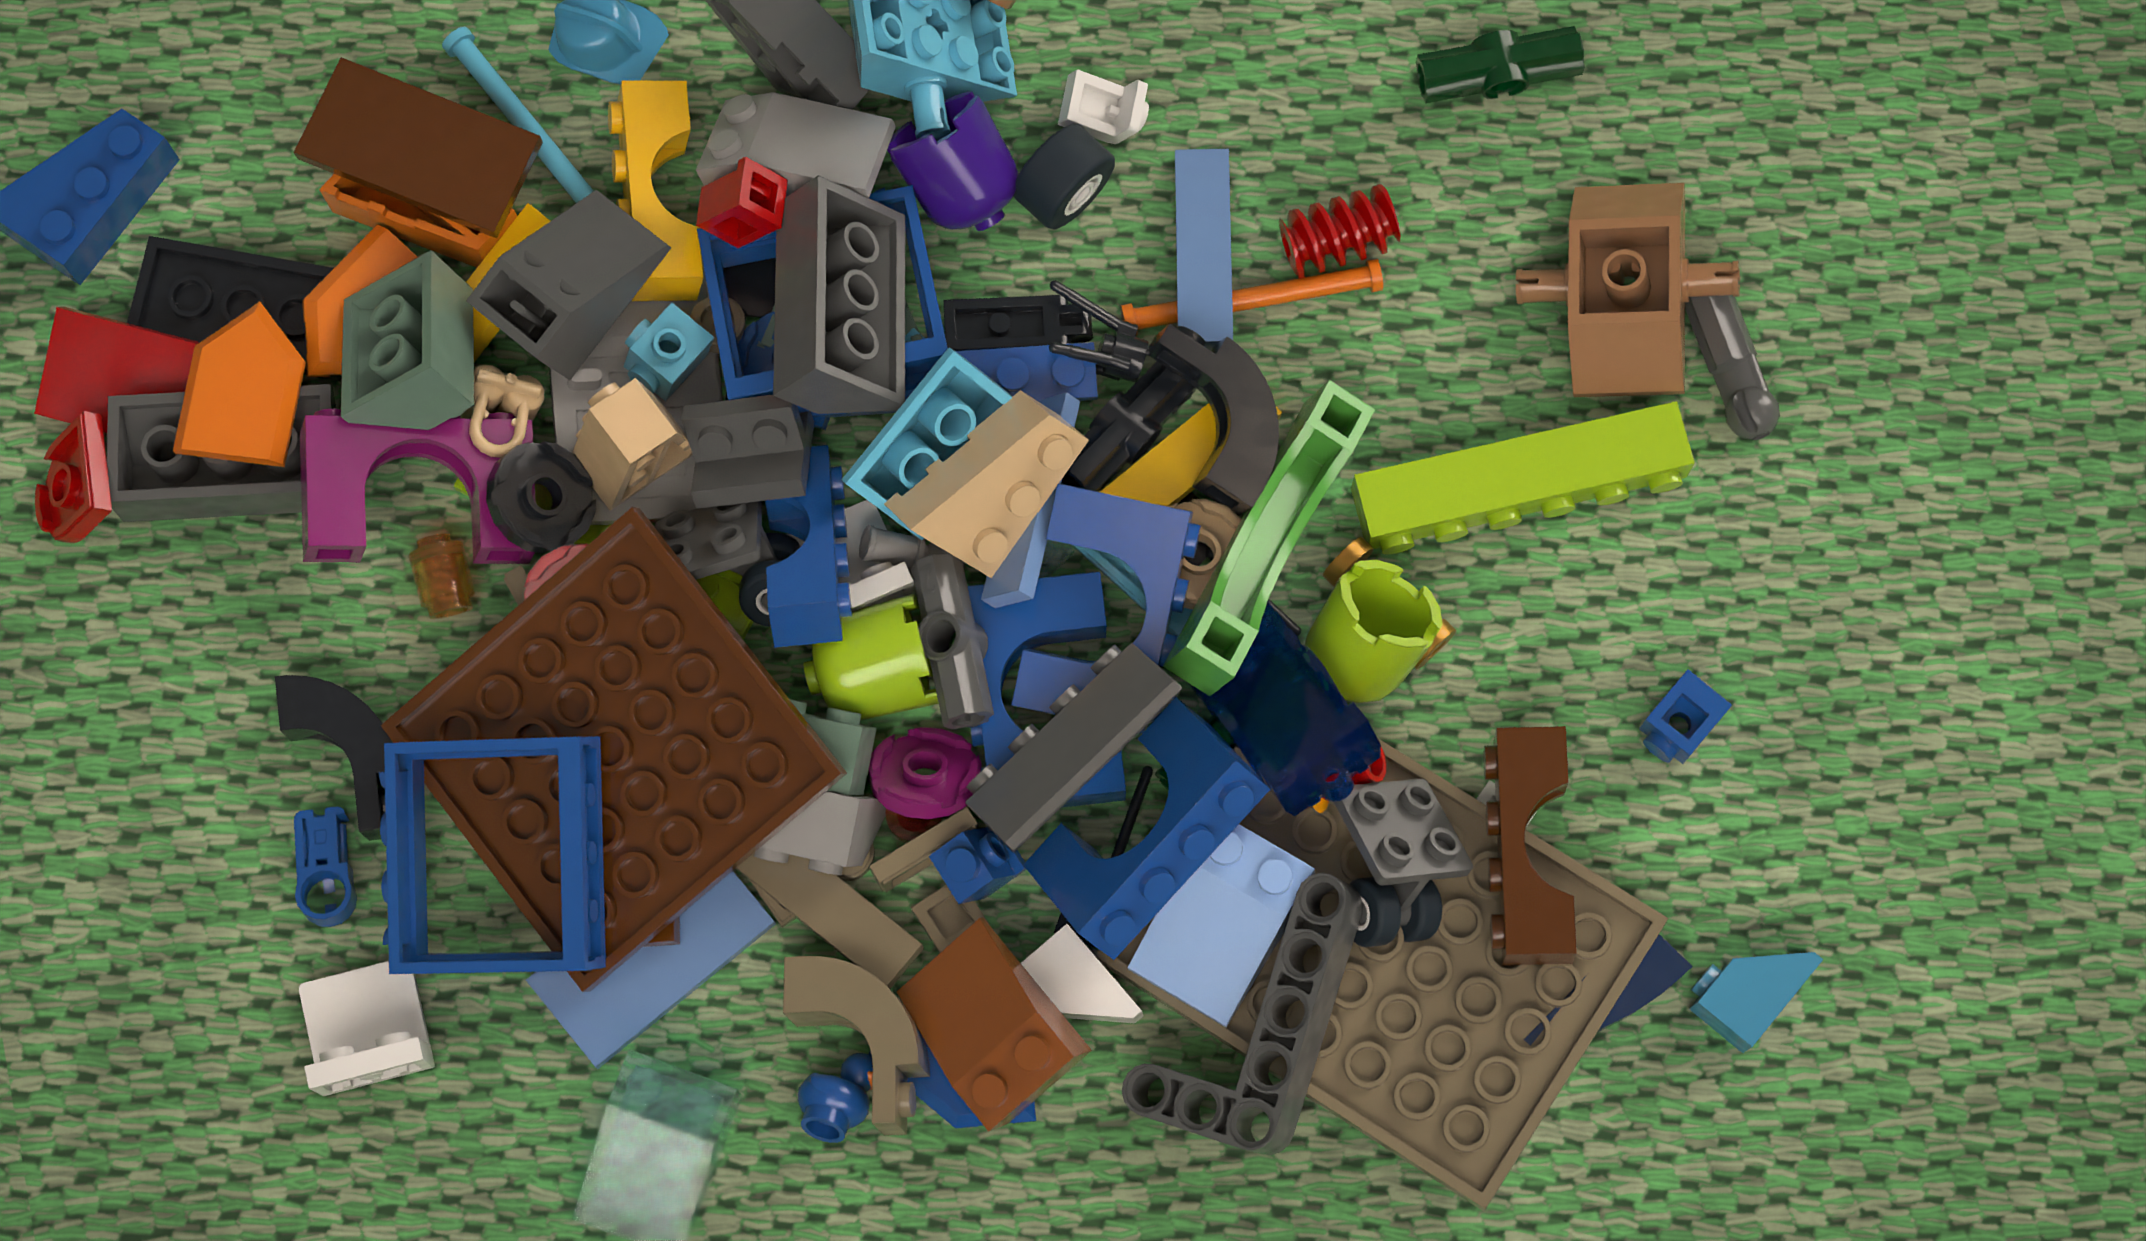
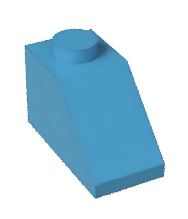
(1750, 994)

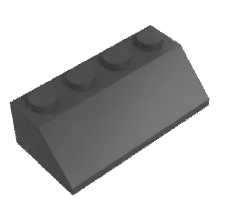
(839, 302)
(157, 484)
(1072, 746)

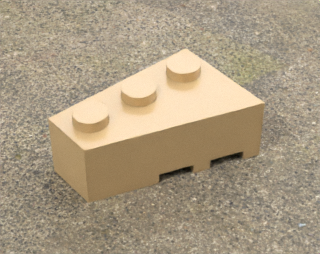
(628, 441)
(993, 484)

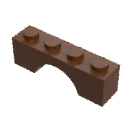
(1534, 917)

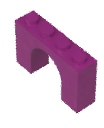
(343, 455)

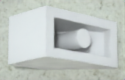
(1079, 981)

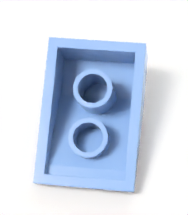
(1222, 925)

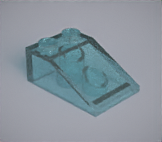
(655, 1151)

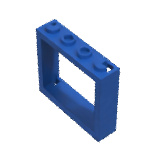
(718, 254)
(580, 856)

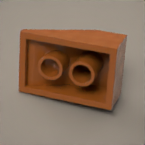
(990, 1026)

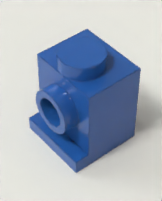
(1696, 705)
(976, 864)

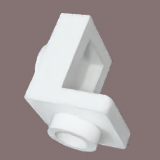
(1103, 107)

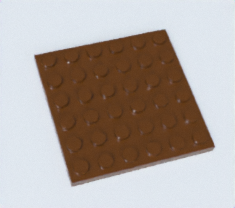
(690, 727)

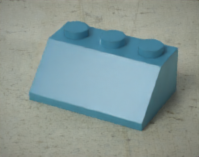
(924, 429)

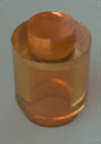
(442, 576)

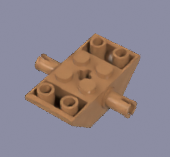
(1632, 334)

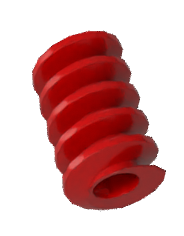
(1339, 229)

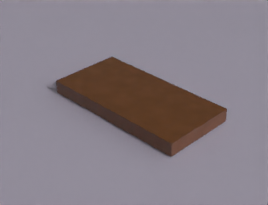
(418, 147)

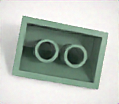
(408, 348)

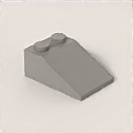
(797, 141)

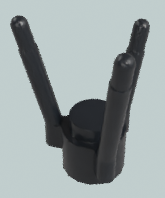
(1118, 354)

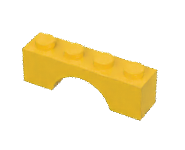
(652, 130)

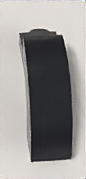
(1242, 412)

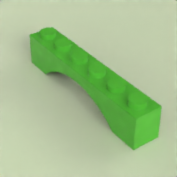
(1243, 580)

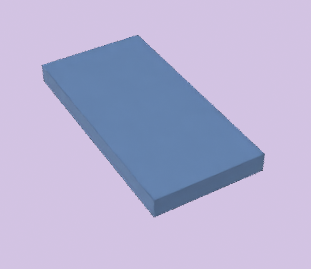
(655, 976)

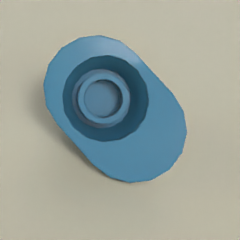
(606, 38)

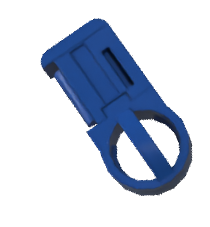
(323, 857)

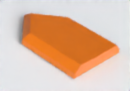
(366, 263)
(242, 393)

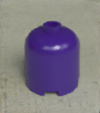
(965, 174)

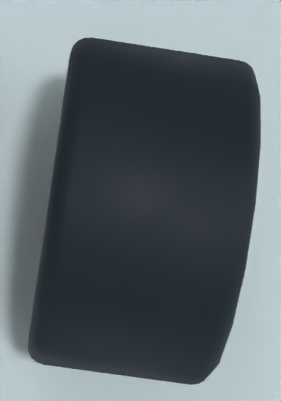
(1063, 176)

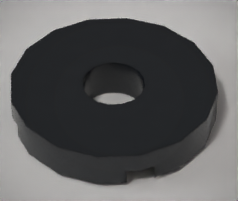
(512, 501)

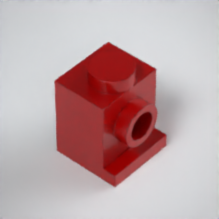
(743, 204)

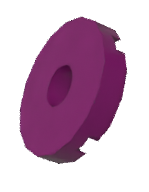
(919, 795)

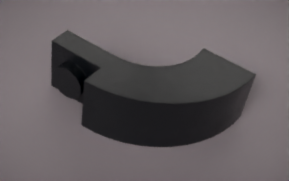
(332, 714)

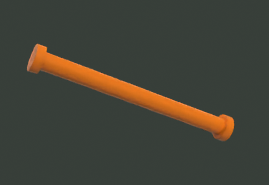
(1269, 294)

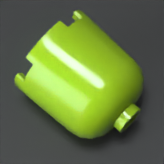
(1373, 630)
(877, 664)

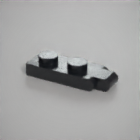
(1014, 322)

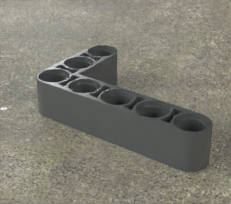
(1271, 1034)

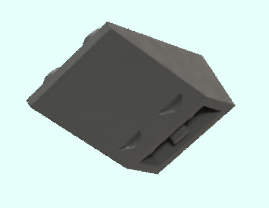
(569, 281)

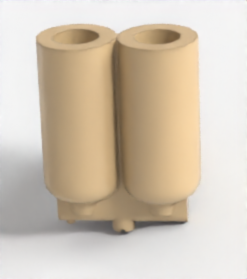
(507, 394)

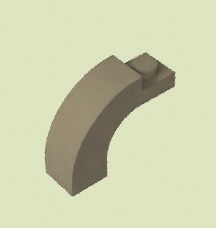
(843, 994)

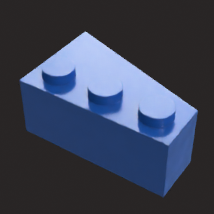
(86, 194)

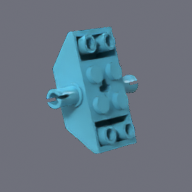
(932, 53)

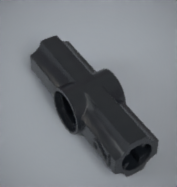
(1128, 427)

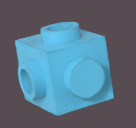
(666, 351)

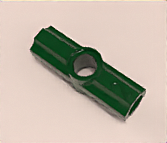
(1500, 64)

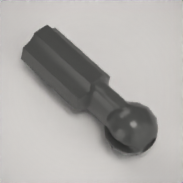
(1733, 362)

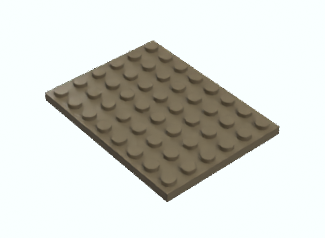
(1435, 1029)

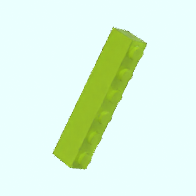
(1523, 477)

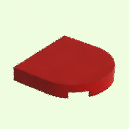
(76, 483)

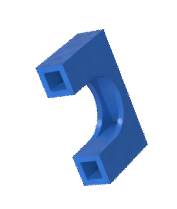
(1147, 539)
(1061, 612)
(1205, 802)

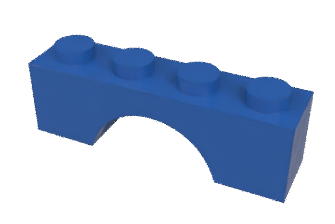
(805, 588)

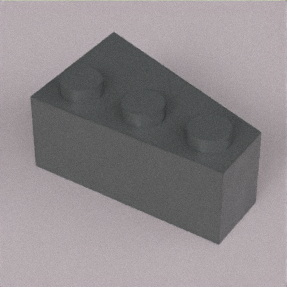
(796, 48)

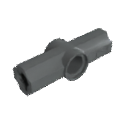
(959, 670)

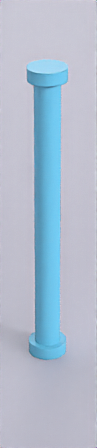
(461, 44)

